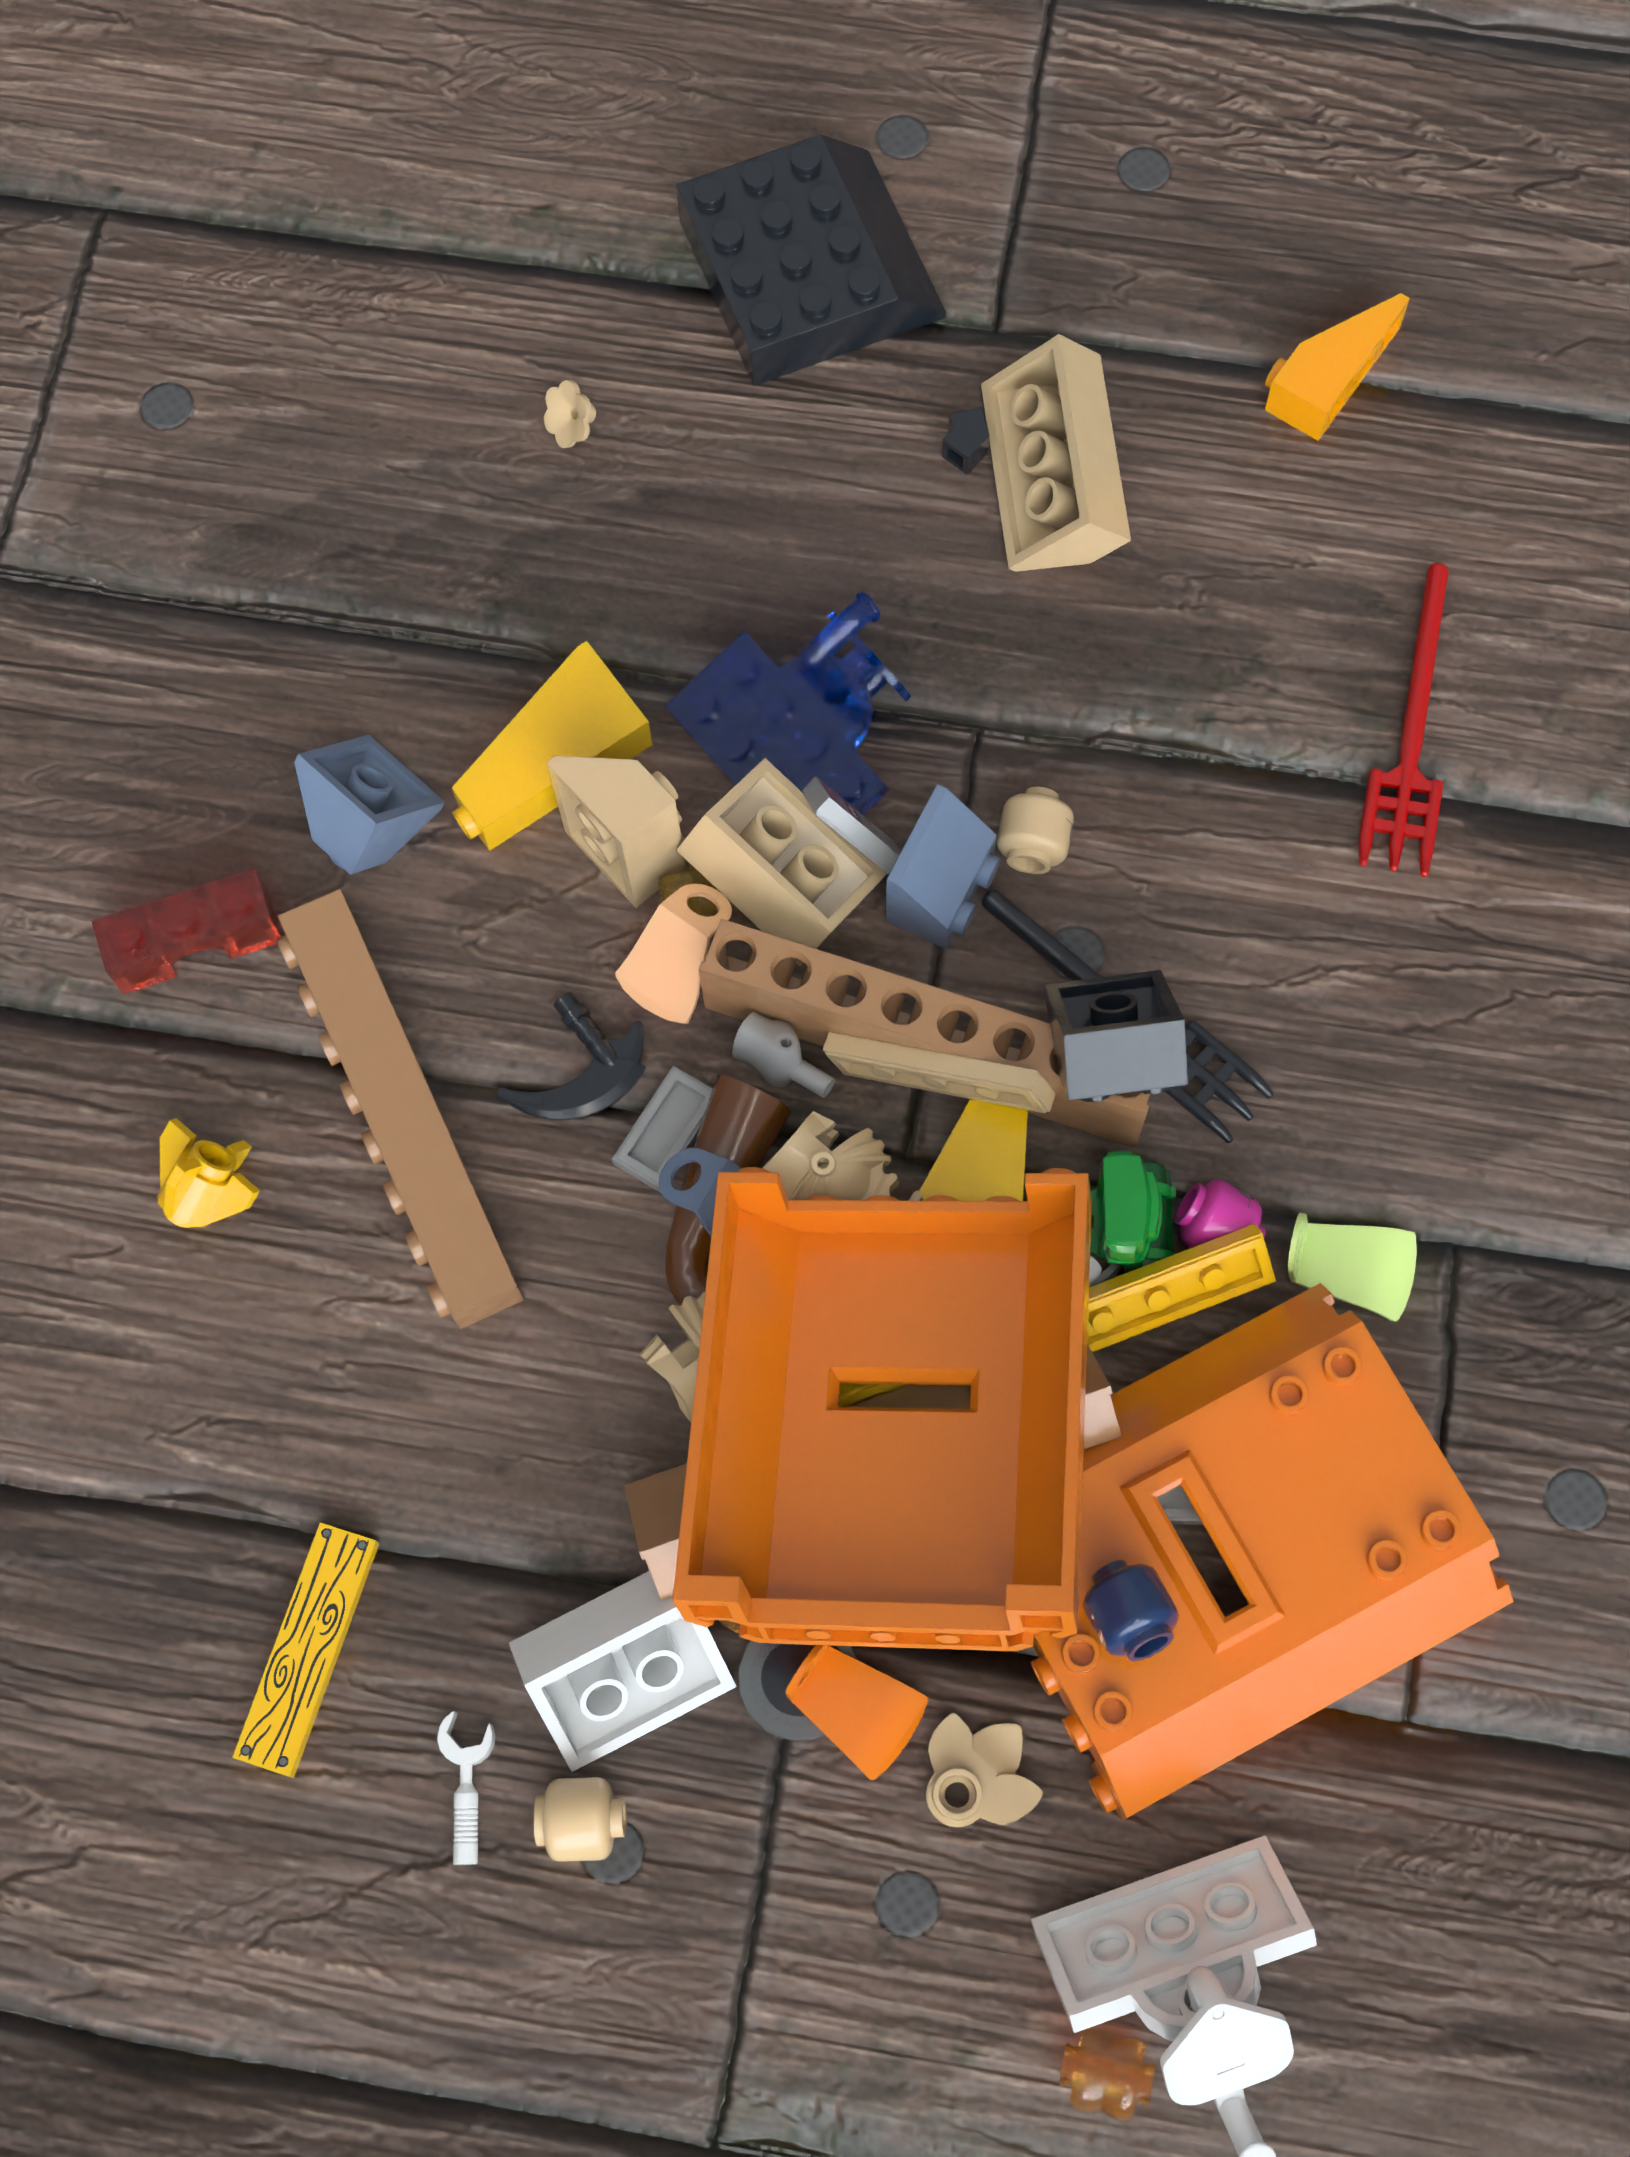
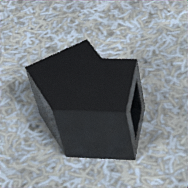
(967, 439)

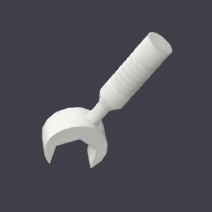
(466, 1796)

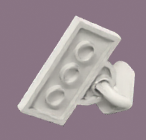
(1183, 1945)

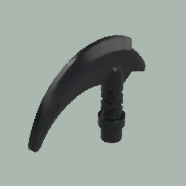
(604, 1081)

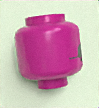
(1215, 1211)

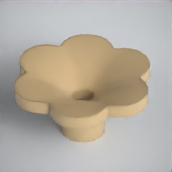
(568, 414)

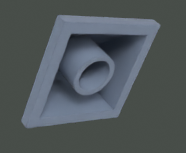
(362, 802)

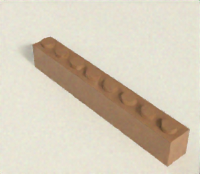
(400, 1110)

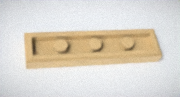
(940, 1072)

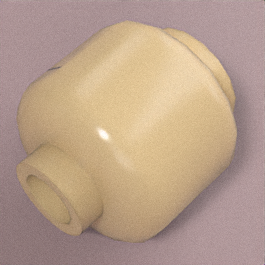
(1035, 830)
(578, 1819)

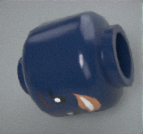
(1131, 1610)

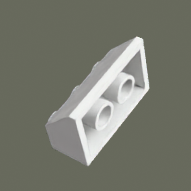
(618, 1670)

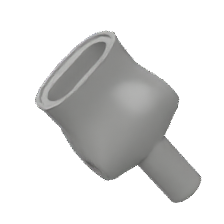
(776, 1054)

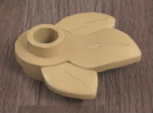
(985, 1767)

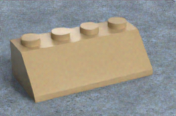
(1055, 458)

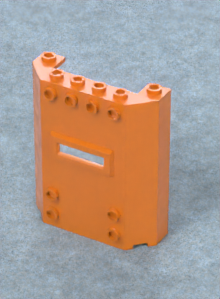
(1324, 1515)
(885, 1517)

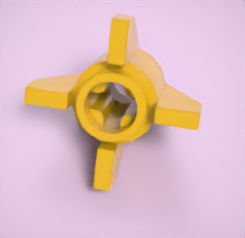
(201, 1180)

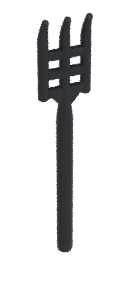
(1077, 970)

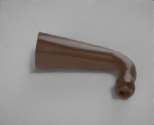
(737, 1126)

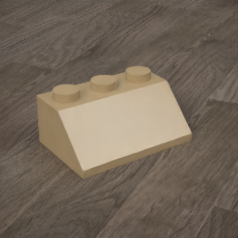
(620, 820)
(779, 859)

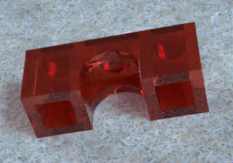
(148, 939)

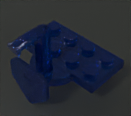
(753, 710)

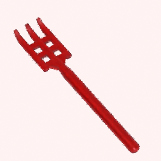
(1407, 776)

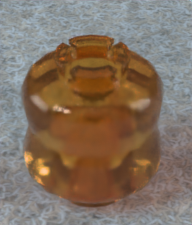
(1107, 2074)

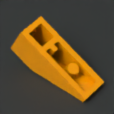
(1330, 366)

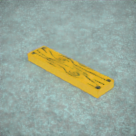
(306, 1650)

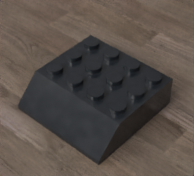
(805, 255)

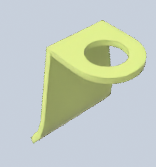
(1355, 1263)

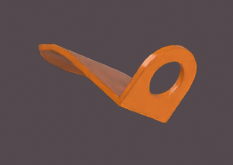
(857, 1707)

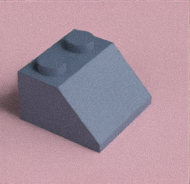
(941, 870)

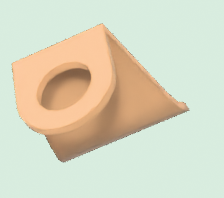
(667, 957)

